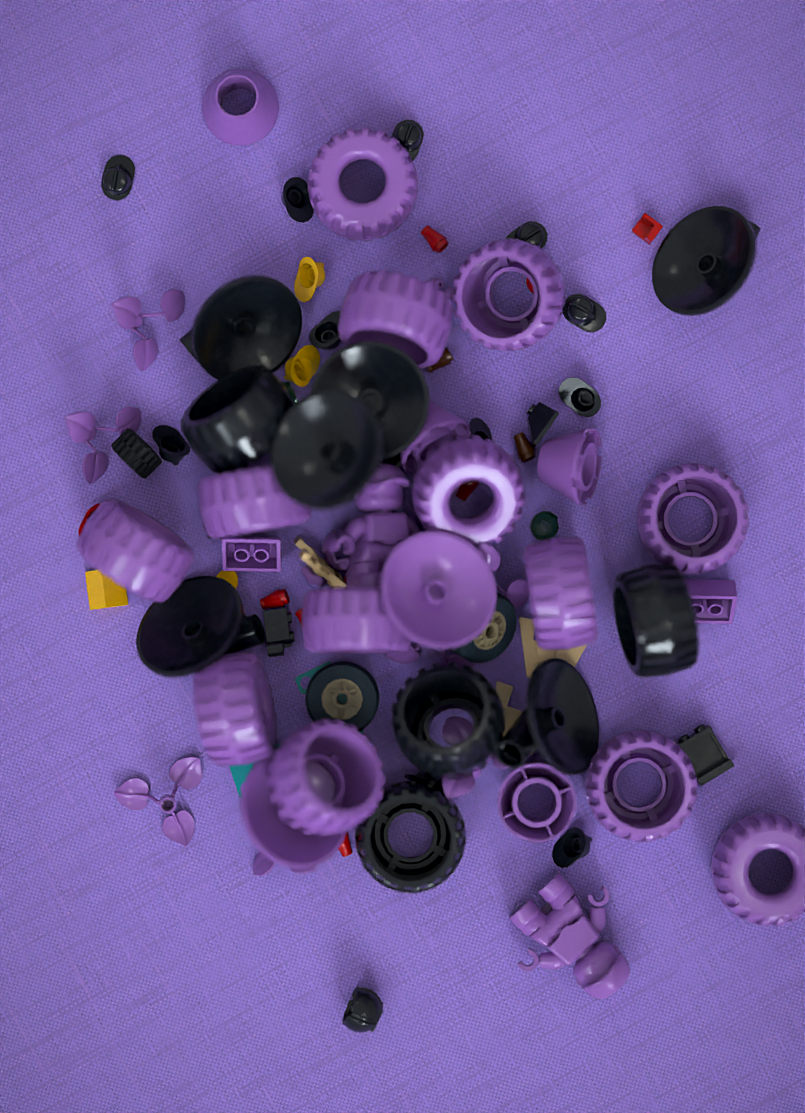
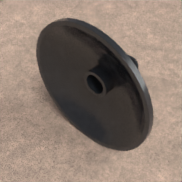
(704, 260)
(245, 325)
(385, 380)
(327, 449)
(196, 628)
(557, 721)

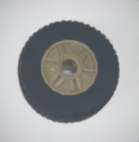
(494, 637)
(346, 679)

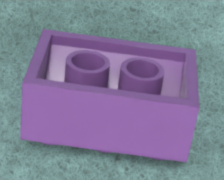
(251, 554)
(713, 600)

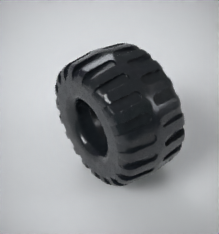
(236, 418)
(655, 620)
(443, 690)
(418, 872)

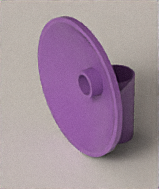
(438, 590)
(272, 832)

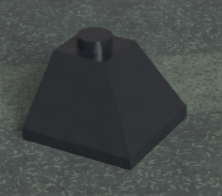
(539, 421)

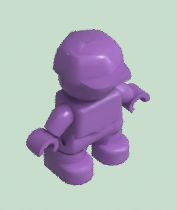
(376, 534)
(571, 937)

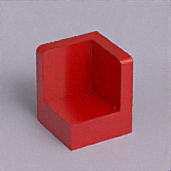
(647, 228)

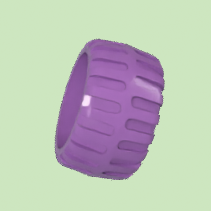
(368, 219)
(475, 298)
(397, 313)
(461, 462)
(246, 503)
(725, 504)
(135, 550)
(560, 593)
(349, 622)
(235, 710)
(350, 762)
(671, 804)
(731, 865)

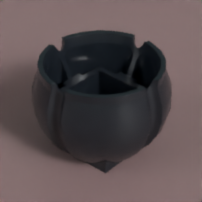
(363, 1011)

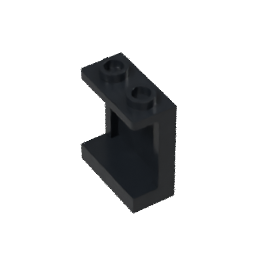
(705, 754)

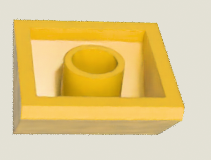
(104, 591)

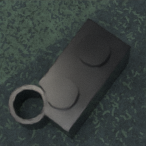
(278, 631)

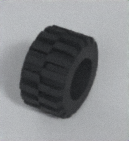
(136, 453)

